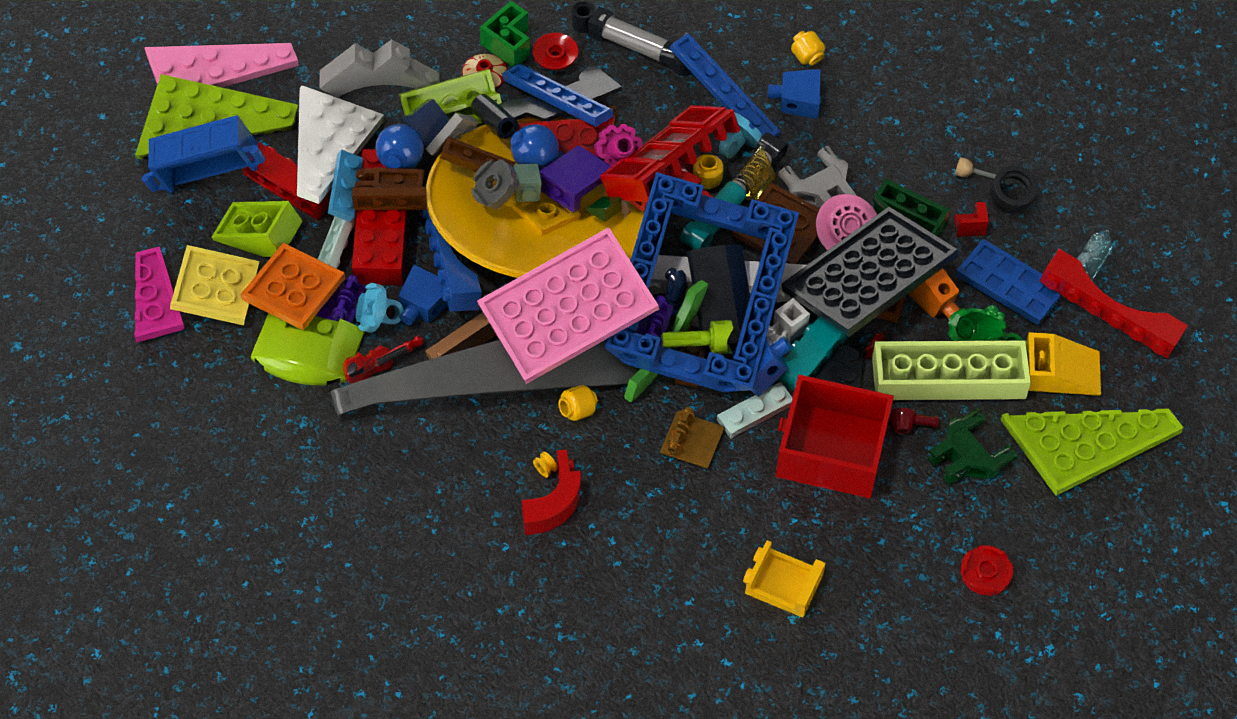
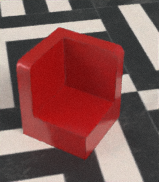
(972, 224)

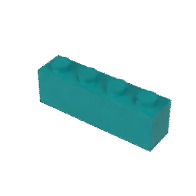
(811, 351)

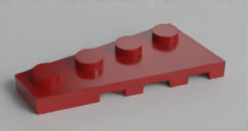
(574, 133)

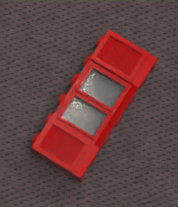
(630, 175)

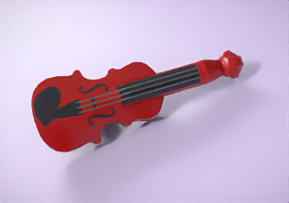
(381, 358)

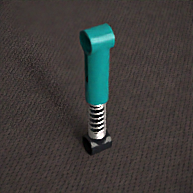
(700, 234)

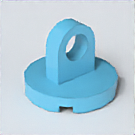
(736, 140)
(373, 306)

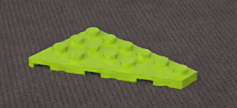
(188, 103)
(1081, 446)

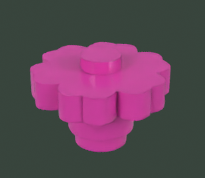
(616, 143)

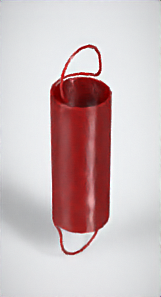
(869, 350)

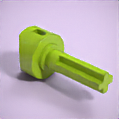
(715, 337)

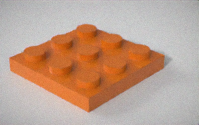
(293, 286)

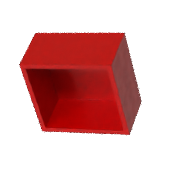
(833, 436)

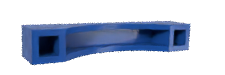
(460, 284)

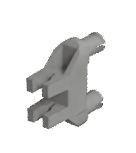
(822, 185)

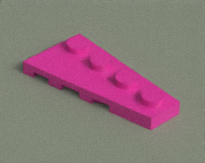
(154, 297)

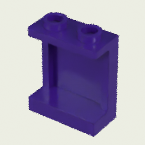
(572, 177)

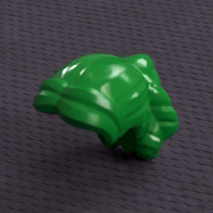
(977, 324)

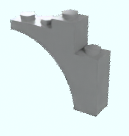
(386, 66)

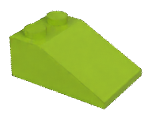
(258, 226)

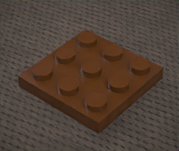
(805, 229)

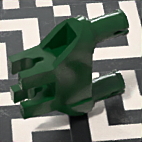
(967, 453)

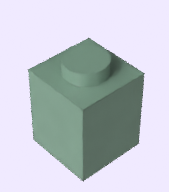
(529, 182)

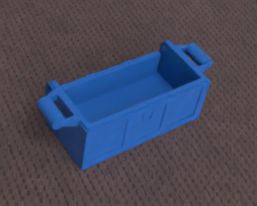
(201, 153)

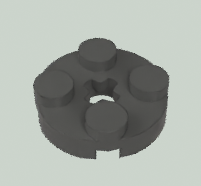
(504, 188)

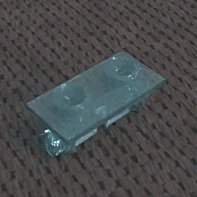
(1099, 248)

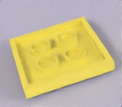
(213, 284)

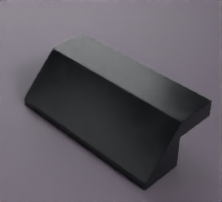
(727, 289)

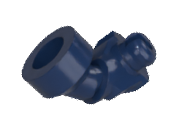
(676, 286)

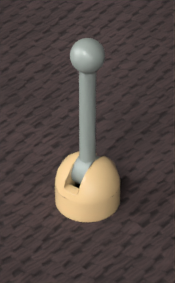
(965, 169)

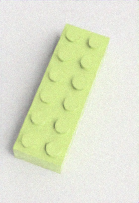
(951, 370)

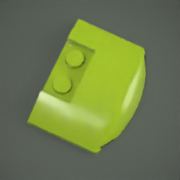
(308, 354)

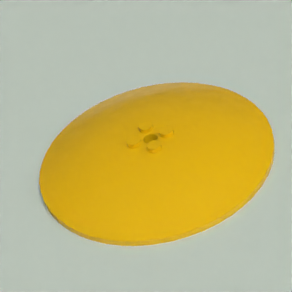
(518, 233)

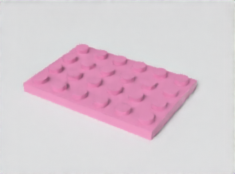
(567, 305)

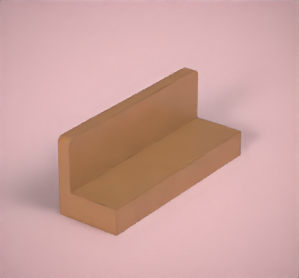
(467, 336)

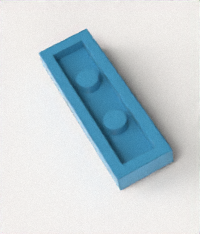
(344, 180)

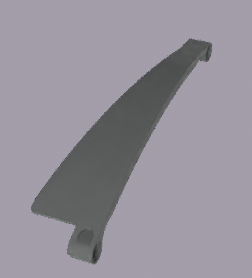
(479, 371)

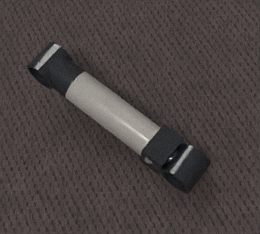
(602, 25)

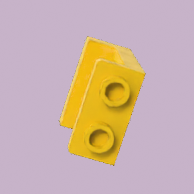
(783, 580)

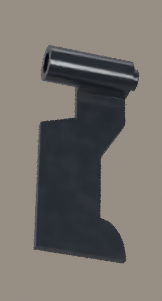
(503, 117)

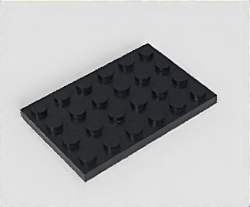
(869, 271)

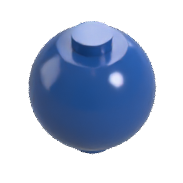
(535, 146)
(399, 147)

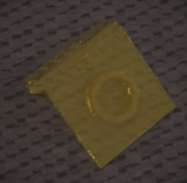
(757, 174)

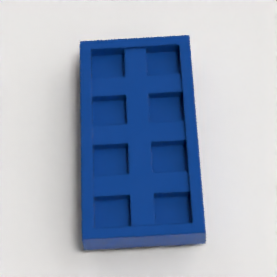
(1008, 281)

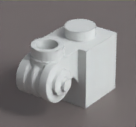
(789, 321)

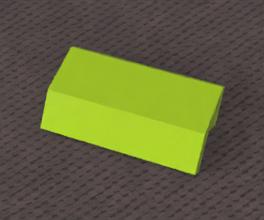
(453, 94)

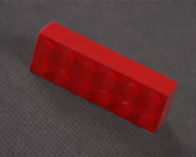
(379, 240)

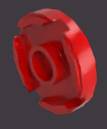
(986, 570)

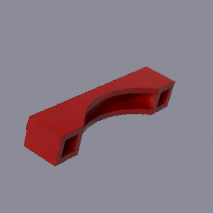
(1154, 330)

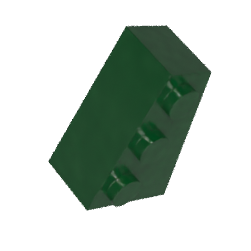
(913, 206)

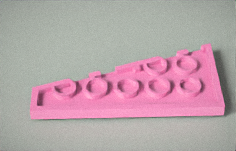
(221, 63)

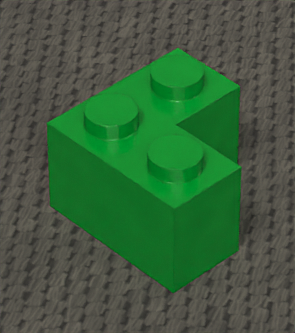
(506, 35)

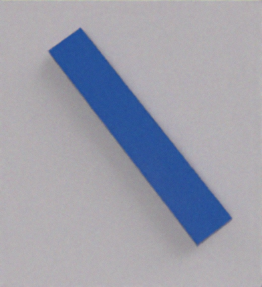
(720, 84)
(557, 95)

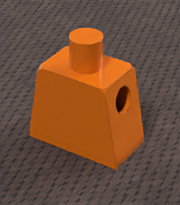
(937, 295)

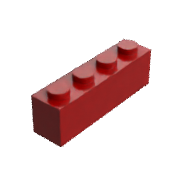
(280, 177)

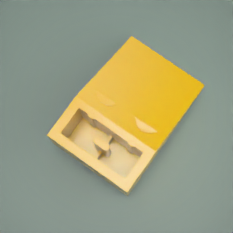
(1062, 365)

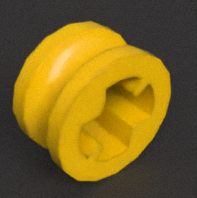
(545, 464)

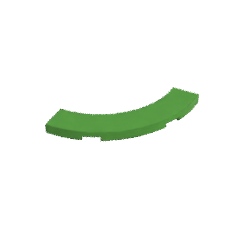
(684, 318)

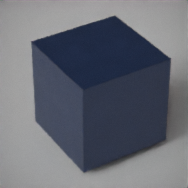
(427, 120)

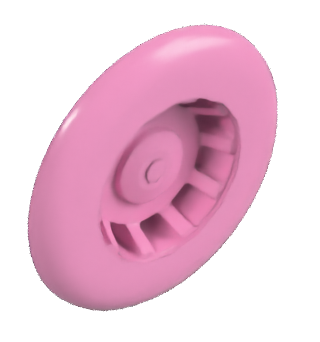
(847, 222)

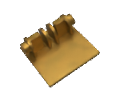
(692, 438)

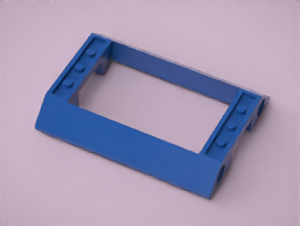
(760, 220)

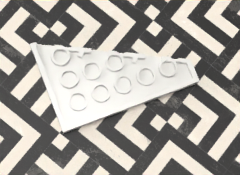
(325, 129)

